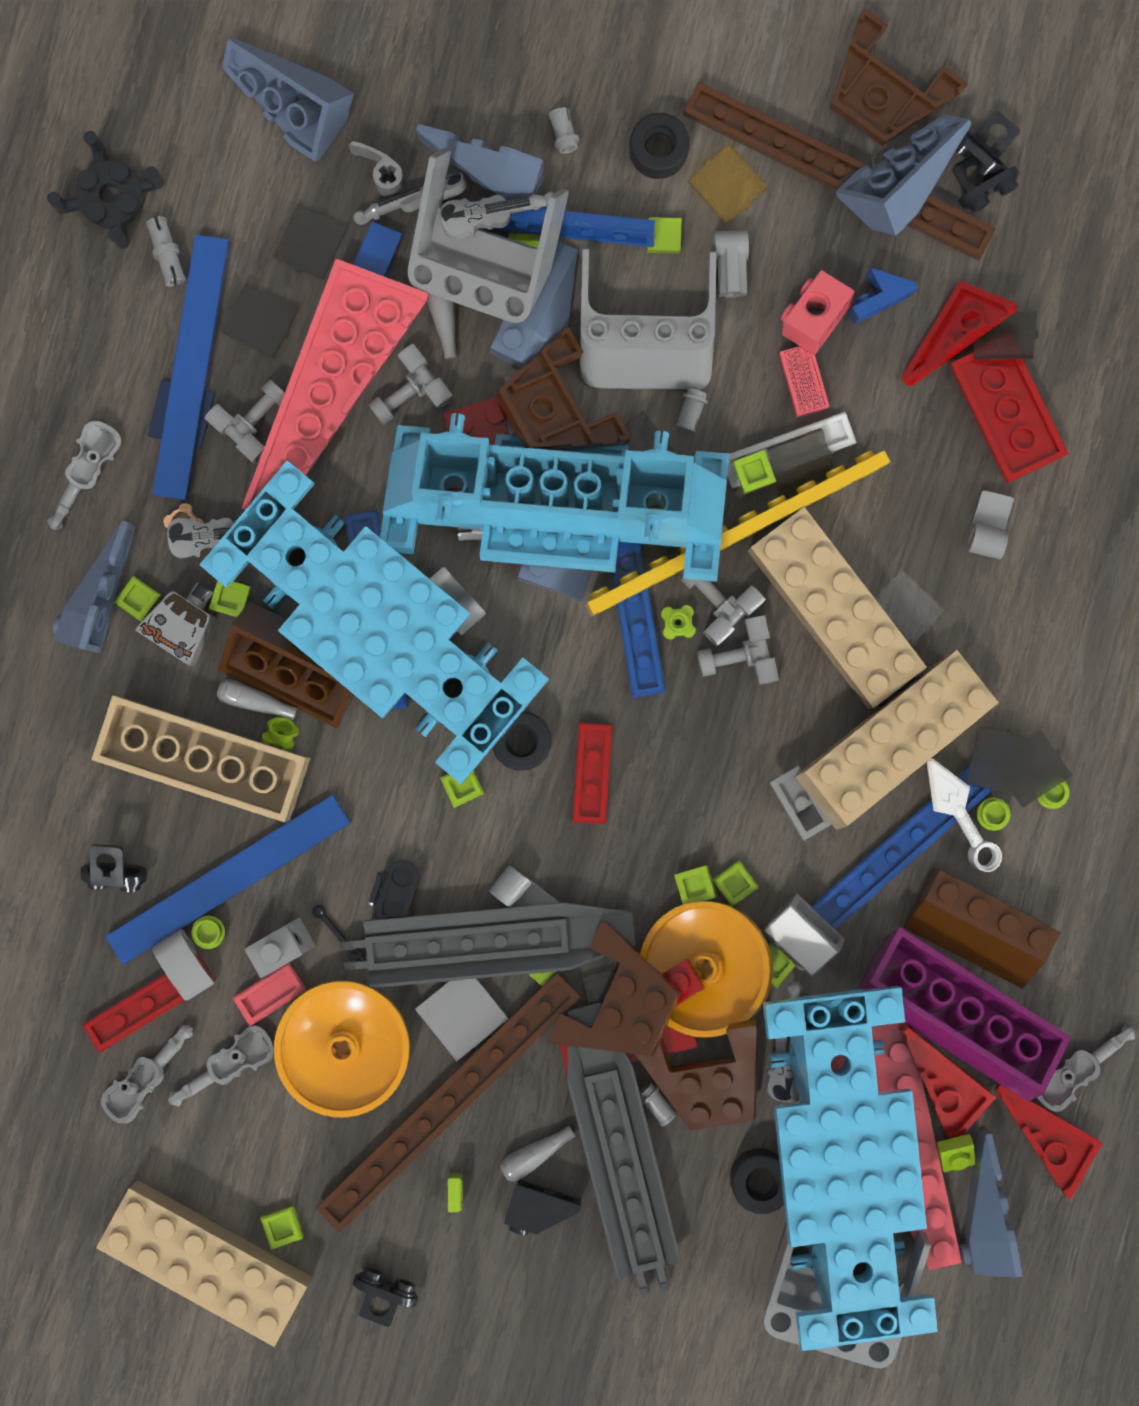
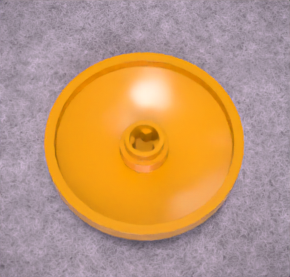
(727, 956)
(341, 1048)

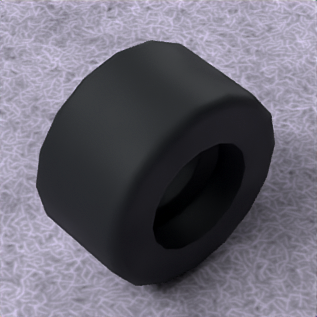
(664, 125)
(539, 752)
(739, 1175)

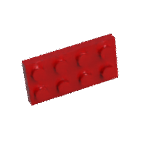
(1009, 414)

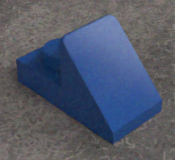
(888, 292)

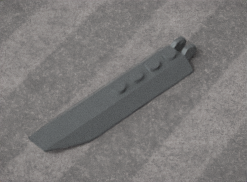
(482, 943)
(621, 1160)

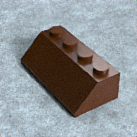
(277, 667)
(981, 928)

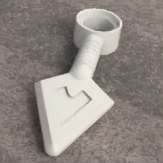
(950, 797)

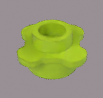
(671, 615)
(280, 733)

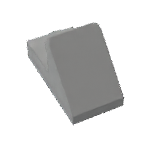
(799, 805)

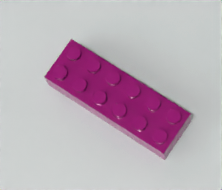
(968, 1015)

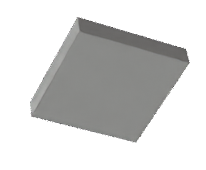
(461, 1015)

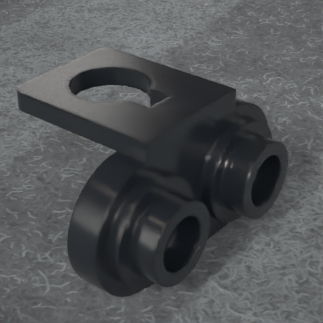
(988, 157)
(977, 196)
(121, 875)
(394, 890)
(374, 1286)

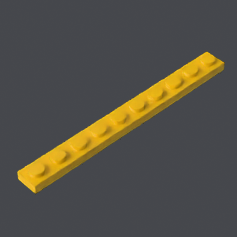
(749, 524)

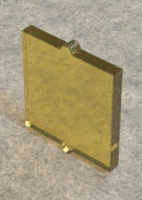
(727, 184)

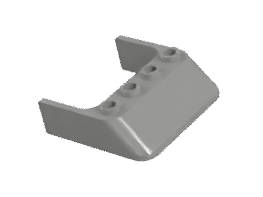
(481, 270)
(647, 350)
(797, 1292)

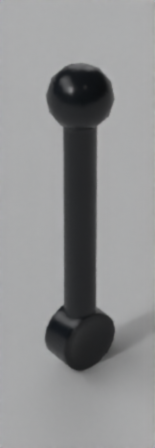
(319, 912)

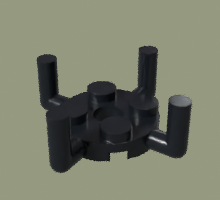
(95, 180)

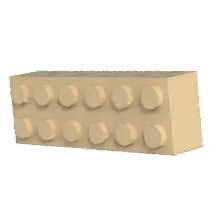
(836, 608)
(896, 740)
(201, 758)
(204, 1262)

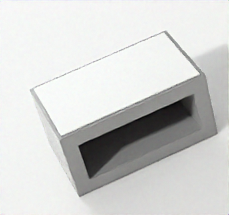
(803, 935)

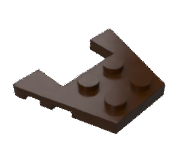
(878, 97)
(545, 410)
(634, 1006)
(712, 1090)

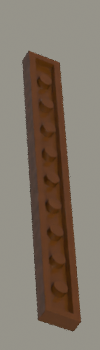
(825, 164)
(448, 1102)

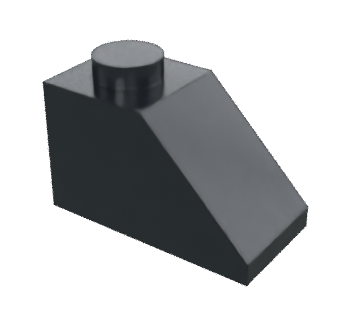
(538, 1208)

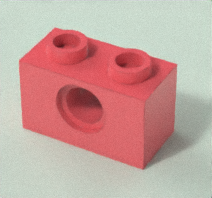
(812, 330)

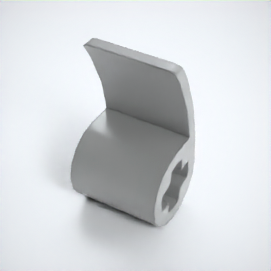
(384, 166)
(989, 525)
(449, 585)
(518, 890)
(180, 964)

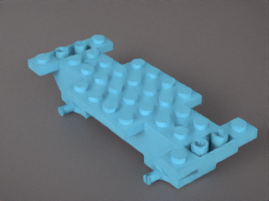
(556, 504)
(374, 621)
(848, 1167)

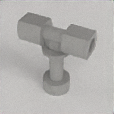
(419, 381)
(241, 428)
(728, 610)
(754, 652)

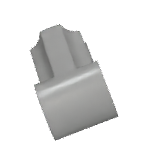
(731, 258)

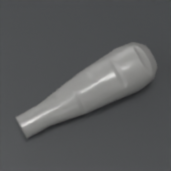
(444, 321)
(245, 697)
(528, 1158)

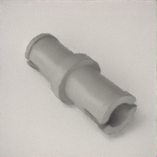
(165, 251)

